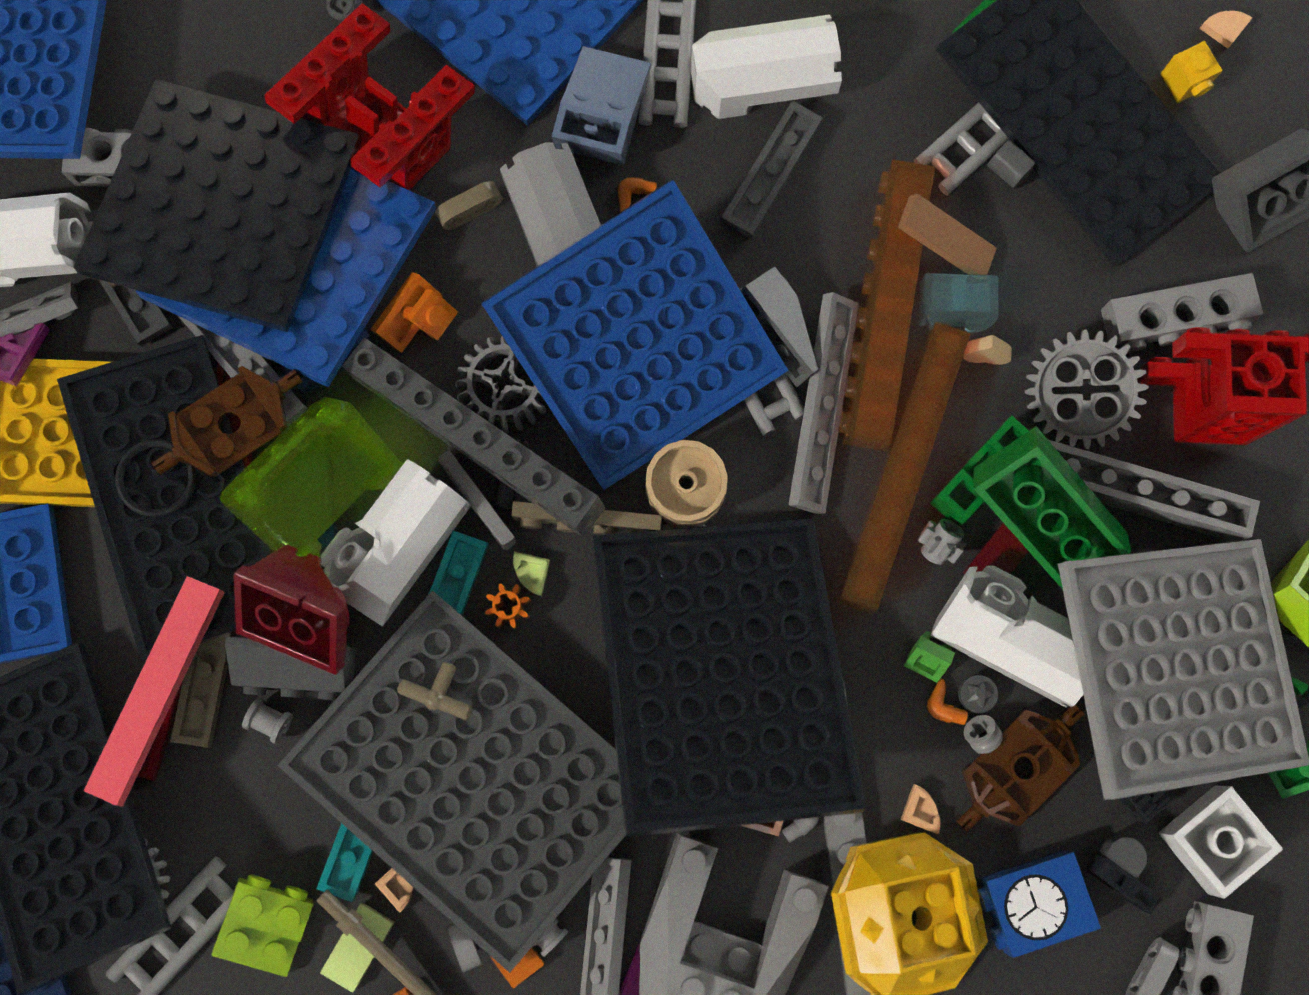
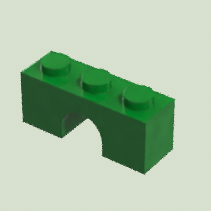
(958, 498)

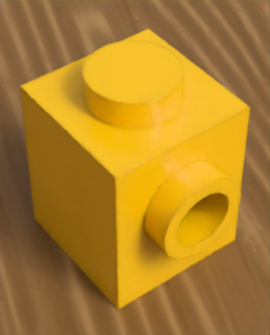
(1191, 72)

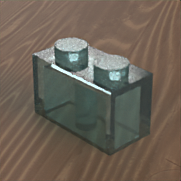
(959, 301)

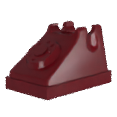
(293, 608)

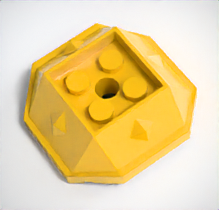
(875, 910)

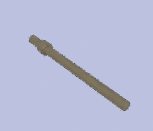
(350, 923)

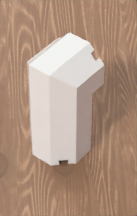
(765, 65)
(41, 235)
(393, 542)
(1011, 634)

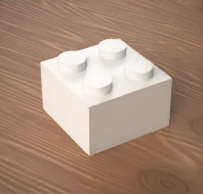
(1220, 841)

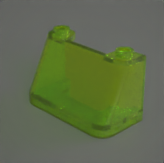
(310, 476)

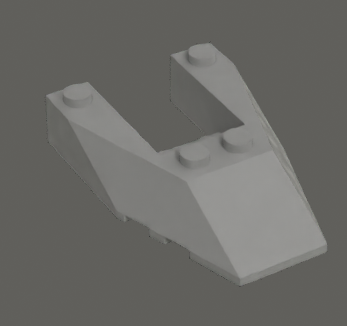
(698, 959)

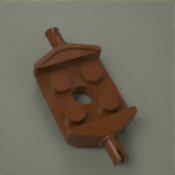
(198, 432)
(992, 777)

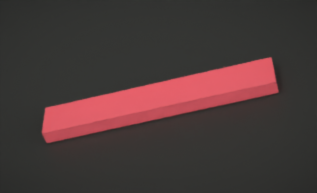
(154, 692)

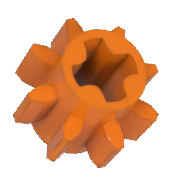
(497, 602)

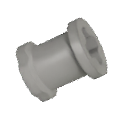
(267, 720)

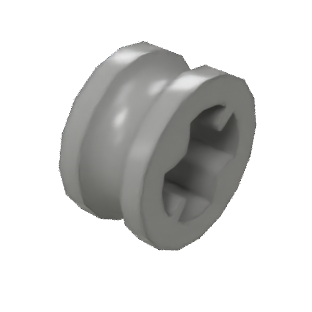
(990, 741)
(550, 938)

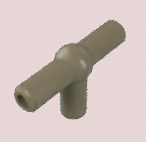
(435, 698)

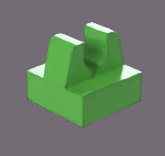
(929, 658)

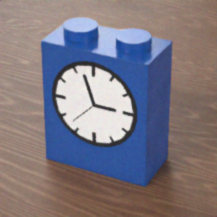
(1038, 904)

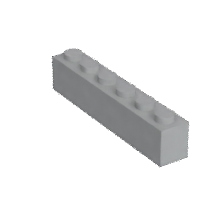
(1163, 495)

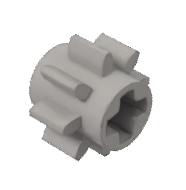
(942, 541)

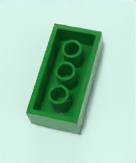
(1048, 504)

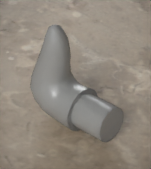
(799, 828)

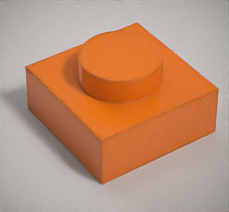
(432, 314)

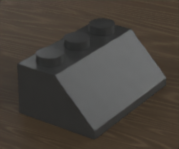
(1266, 191)
(261, 667)

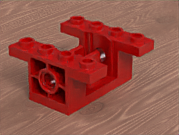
(335, 91)
(1252, 384)

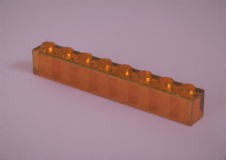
(887, 312)
(903, 468)

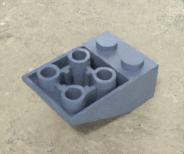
(601, 105)

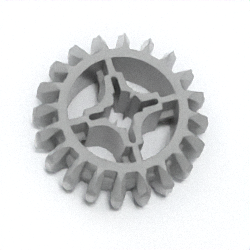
(490, 379)

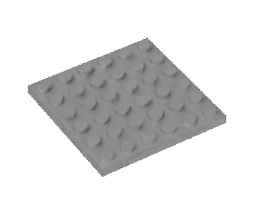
(1182, 667)

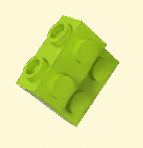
(263, 925)

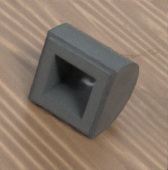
(1011, 164)
(1124, 853)

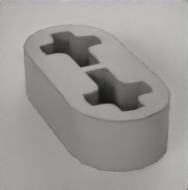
(1154, 969)

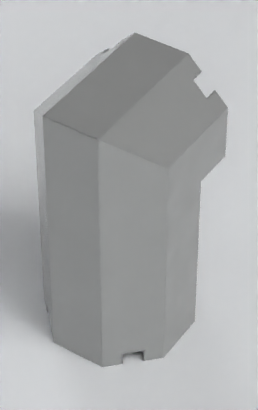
(549, 199)

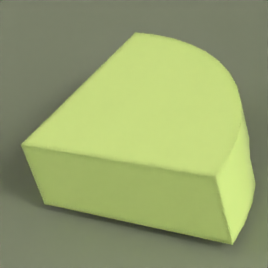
(531, 571)

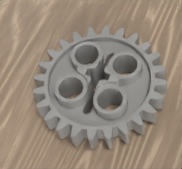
(1085, 422)

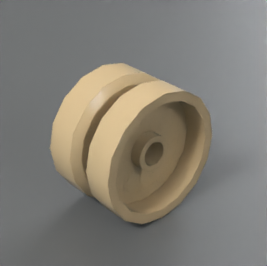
(670, 468)

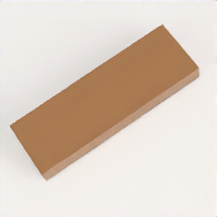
(946, 236)

